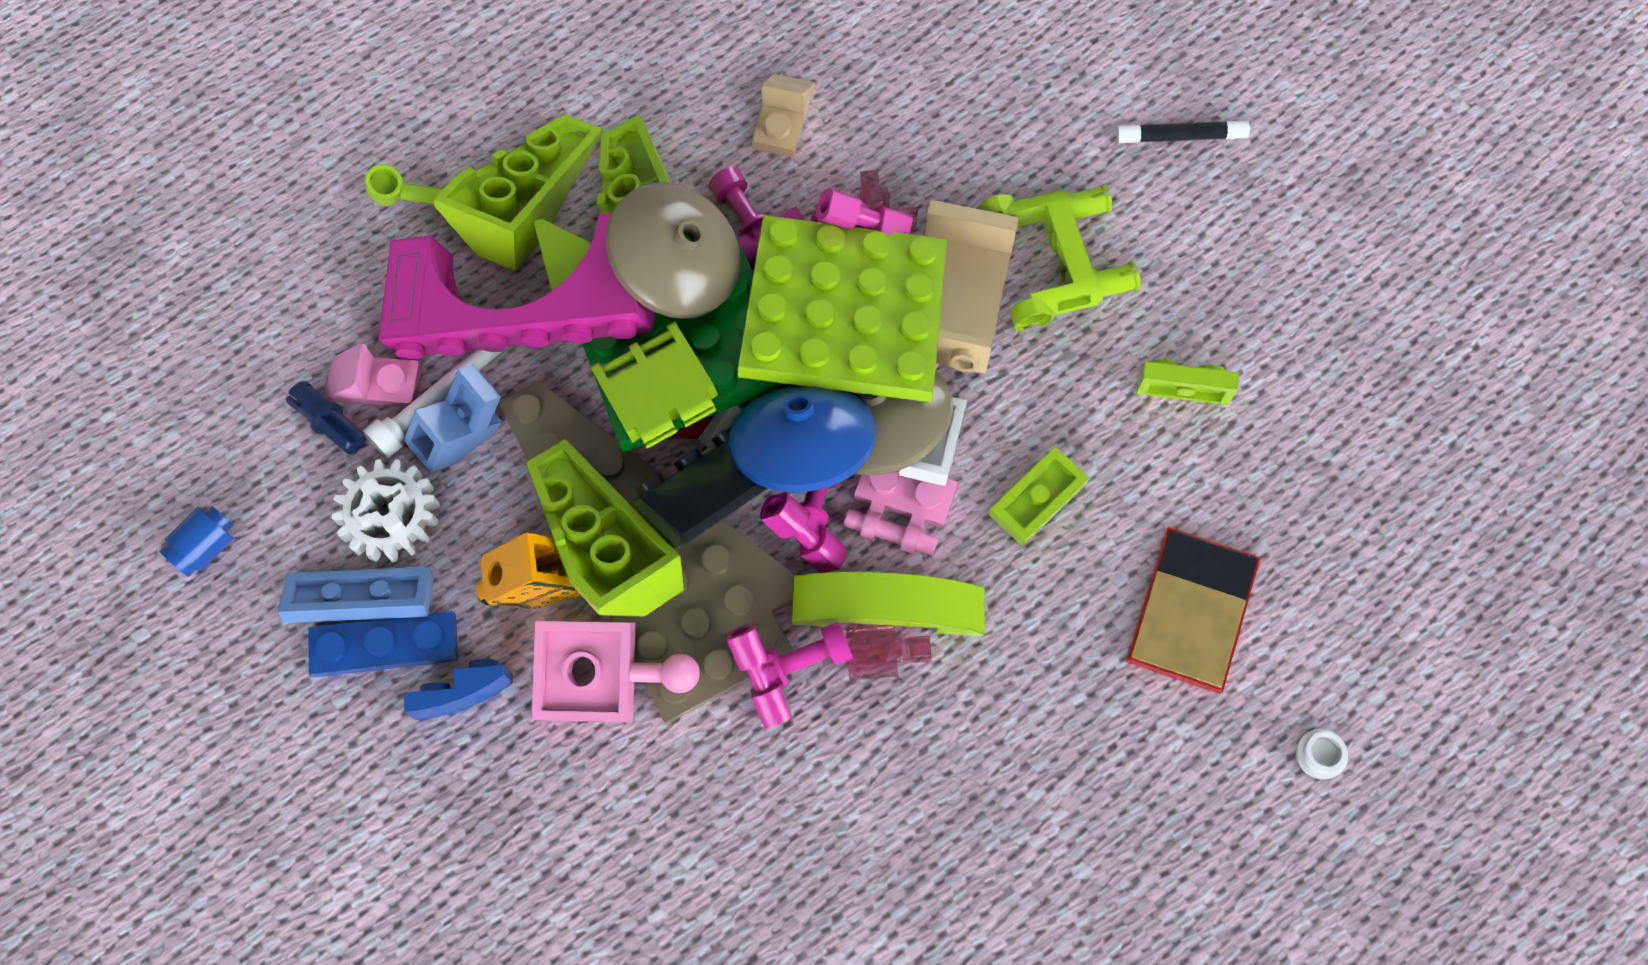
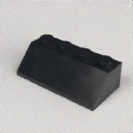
(696, 495)

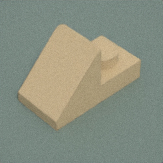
(782, 114)

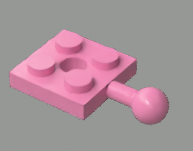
(611, 692)

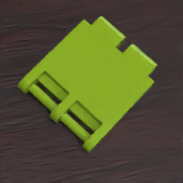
(657, 387)

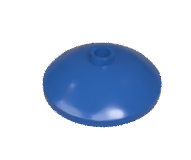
(802, 438)

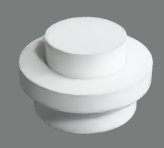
(1322, 754)

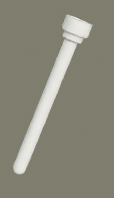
(390, 432)

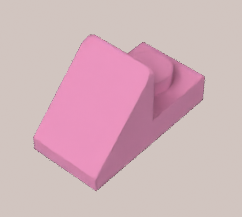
(370, 380)

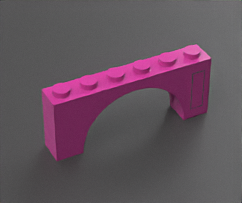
(429, 317)

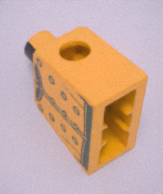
(516, 575)

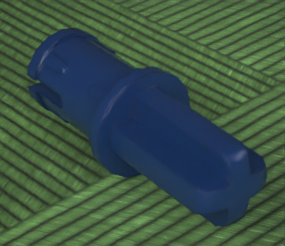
(326, 417)

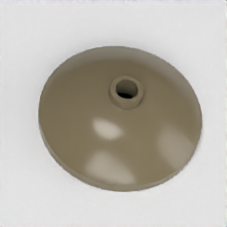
(660, 263)
(906, 428)

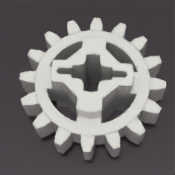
(364, 515)

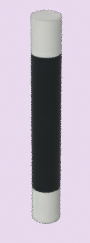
(1183, 131)

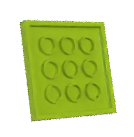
(844, 309)

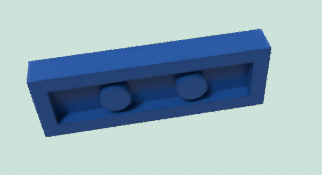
(382, 644)

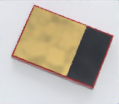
(1193, 610)

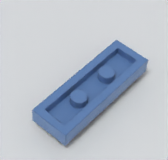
(356, 594)

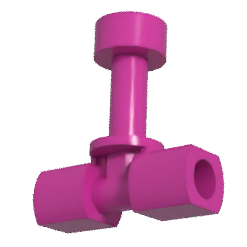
(730, 186)
(851, 212)
(806, 524)
(770, 671)

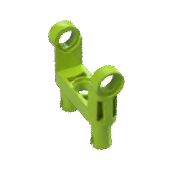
(1082, 283)

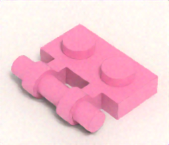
(906, 496)

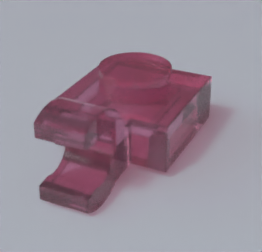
(878, 651)

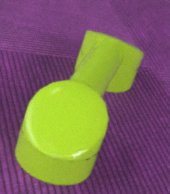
(387, 188)

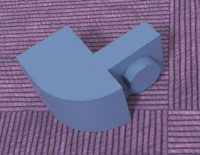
(455, 426)

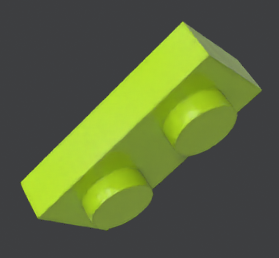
(1201, 384)
(1038, 496)

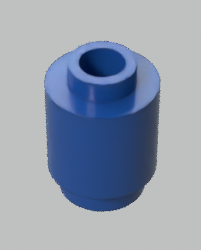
(197, 540)

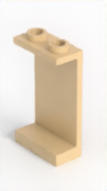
(973, 280)

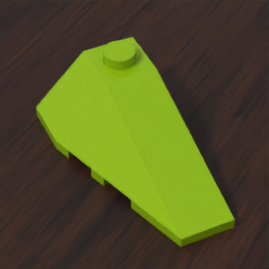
(627, 163)
(501, 200)
(601, 538)

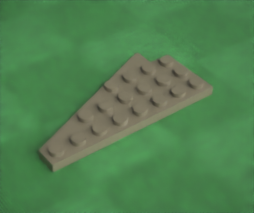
(723, 572)

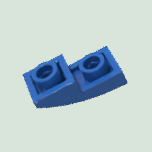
(471, 687)

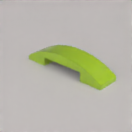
(888, 600)

